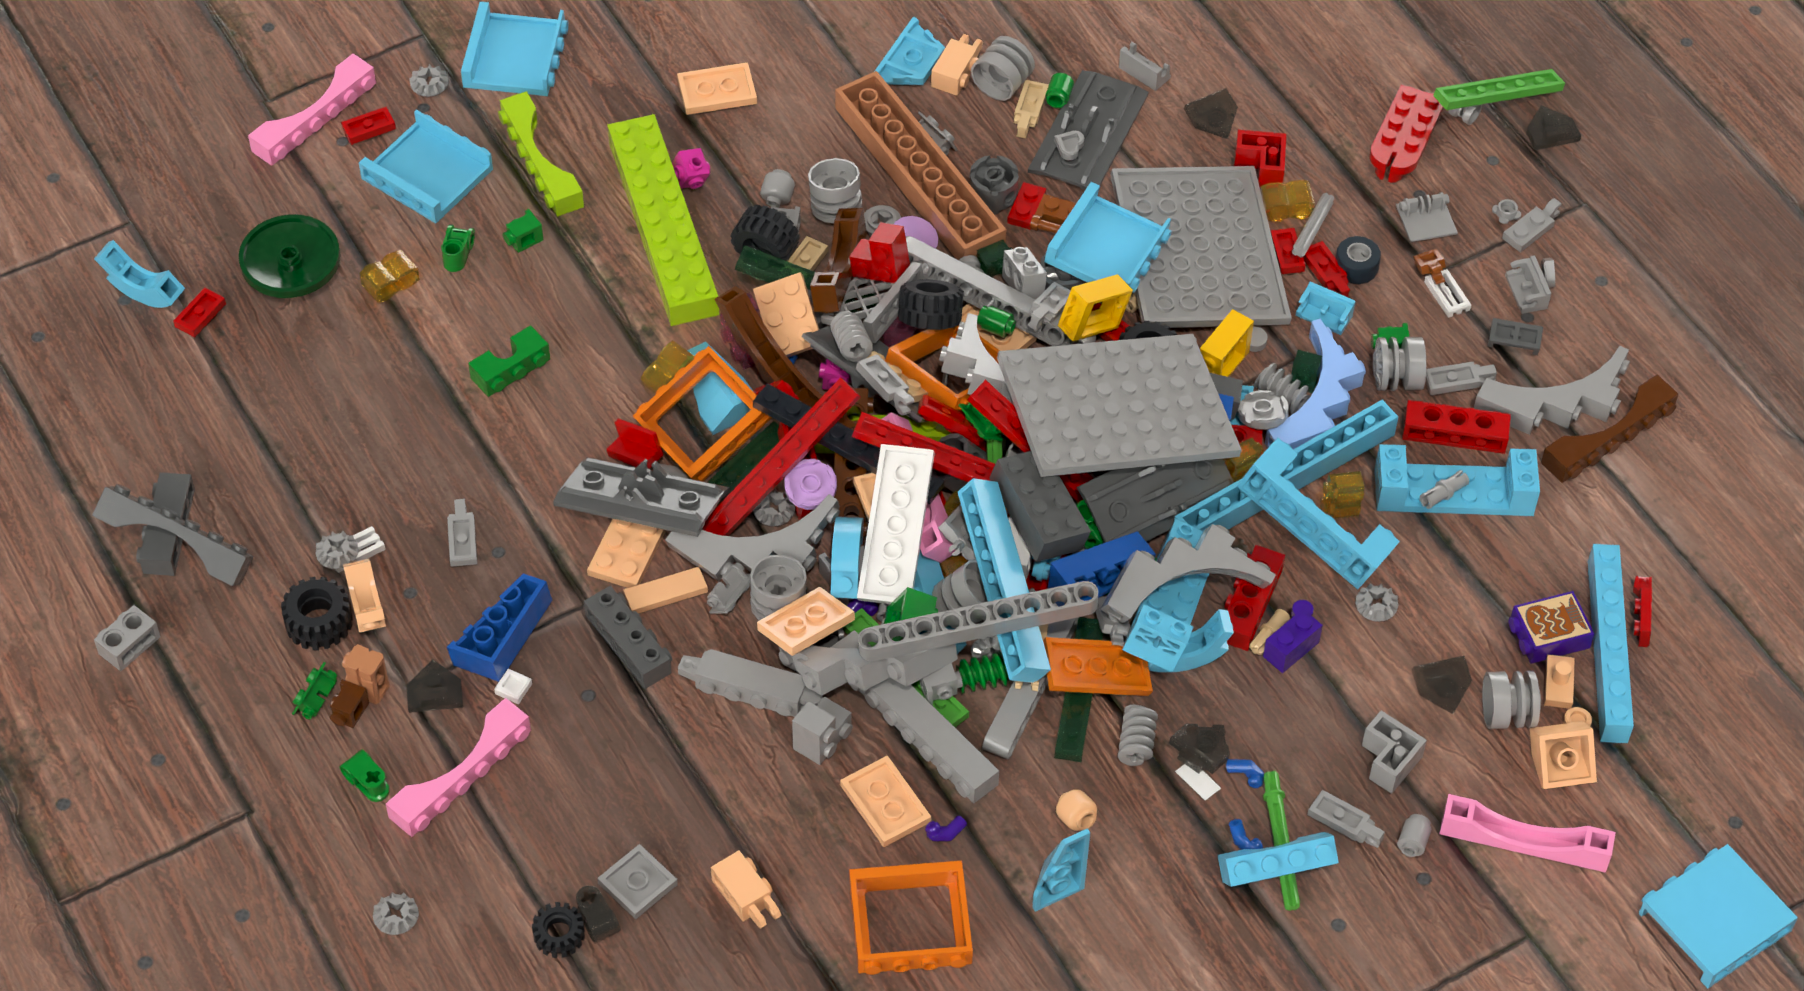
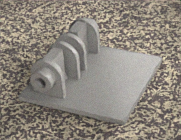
(1426, 217)

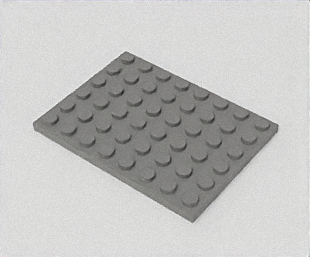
(1217, 246)
(1117, 404)

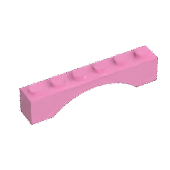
(279, 137)
(933, 542)
(420, 803)
(1576, 846)

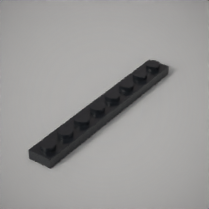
(838, 438)

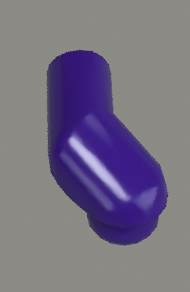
(869, 607)
(945, 833)

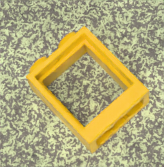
(1078, 319)
(1224, 347)

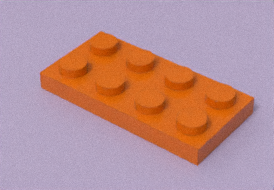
(1095, 668)

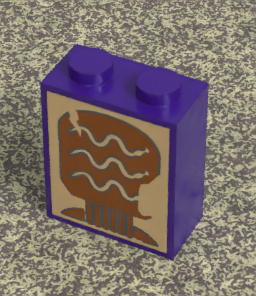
(1551, 627)

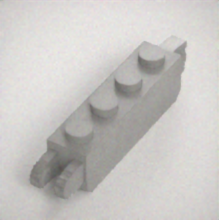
(748, 682)

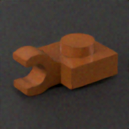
(1431, 263)

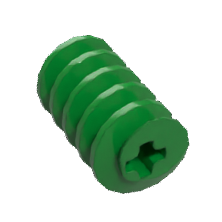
(982, 672)

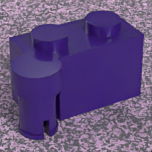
(1294, 637)

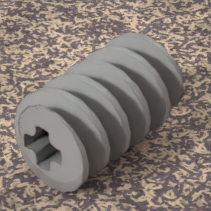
(851, 336)
(1274, 382)
(1137, 735)

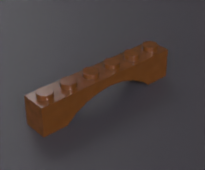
(830, 286)
(1572, 454)

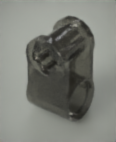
(597, 915)

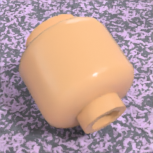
(1076, 810)

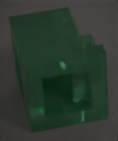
(992, 257)
(1306, 369)

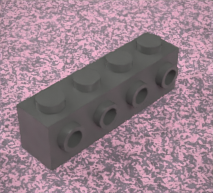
(628, 636)

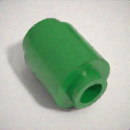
(1059, 90)
(996, 321)

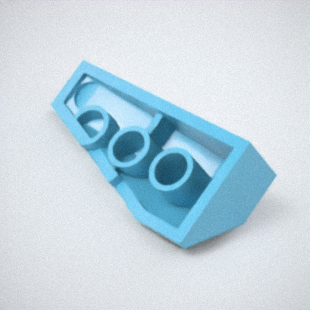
(1063, 871)

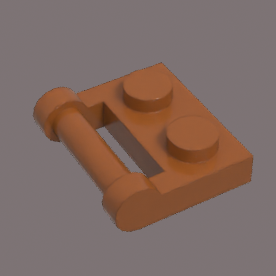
(1051, 214)

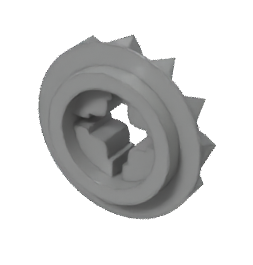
(437, 84)
(884, 213)
(771, 517)
(336, 559)
(1377, 611)
(983, 647)
(392, 924)

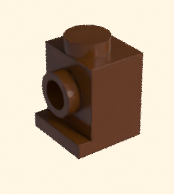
(348, 704)

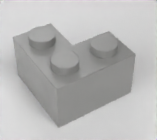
(820, 729)
(1396, 750)

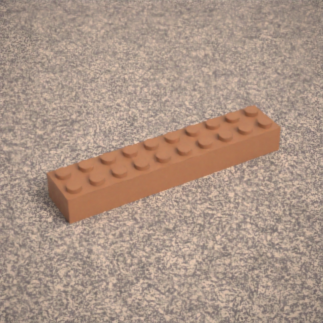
(918, 166)

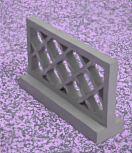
(886, 311)

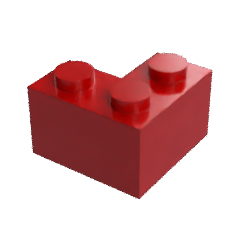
(1263, 151)
(882, 256)

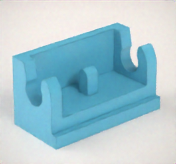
(1328, 305)

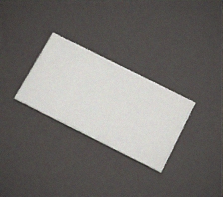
(1199, 782)

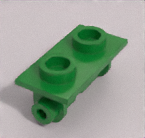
(984, 427)
(319, 682)

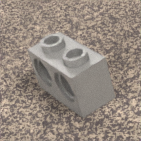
(1024, 272)
(129, 641)

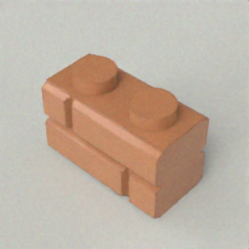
(368, 671)

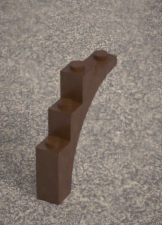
(758, 342)

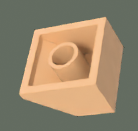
(1564, 754)

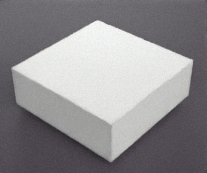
(513, 686)

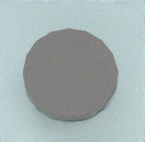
(1263, 410)

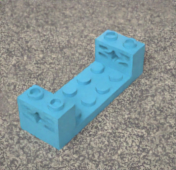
(1490, 489)
(1309, 523)
(1165, 616)

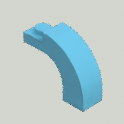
(136, 282)
(846, 556)
(1204, 644)

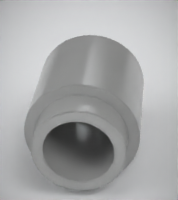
(1414, 835)

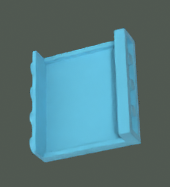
(513, 52)
(428, 168)
(1106, 241)
(1719, 913)

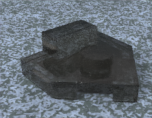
(1213, 113)
(1551, 129)
(1443, 682)
(434, 689)
(1201, 747)

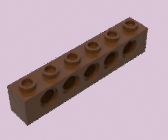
(844, 476)

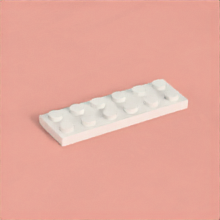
(895, 523)

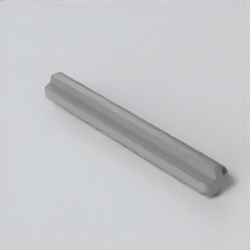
(1313, 225)

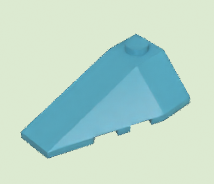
(716, 402)

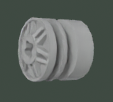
(1002, 68)
(834, 186)
(1403, 363)
(776, 583)
(960, 589)
(1515, 699)

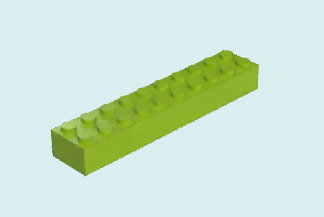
(663, 220)

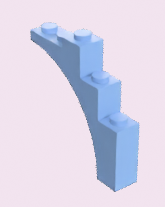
(1330, 398)

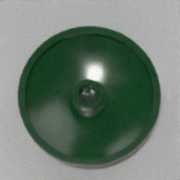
(289, 256)

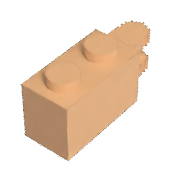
(955, 65)
(744, 888)

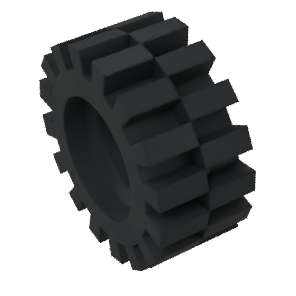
(558, 915)

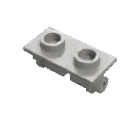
(941, 138)
(723, 598)

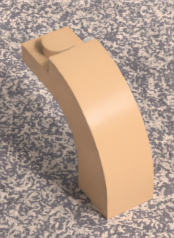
(364, 595)

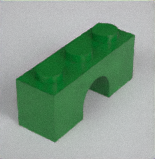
(494, 373)

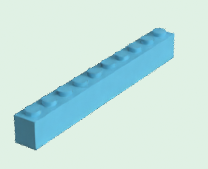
(1313, 461)

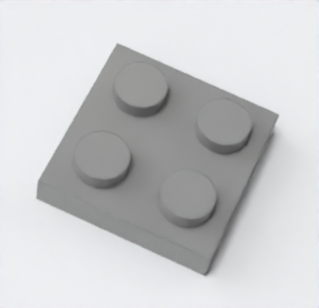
(637, 881)

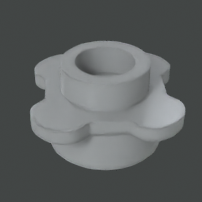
(1506, 211)

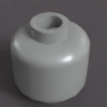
(777, 188)

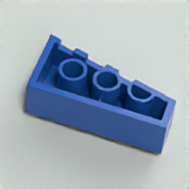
(1097, 564)
(502, 631)

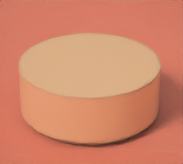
(1577, 714)

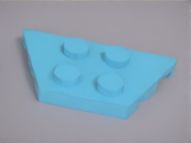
(911, 56)

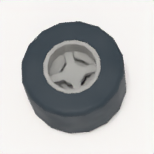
(1359, 259)

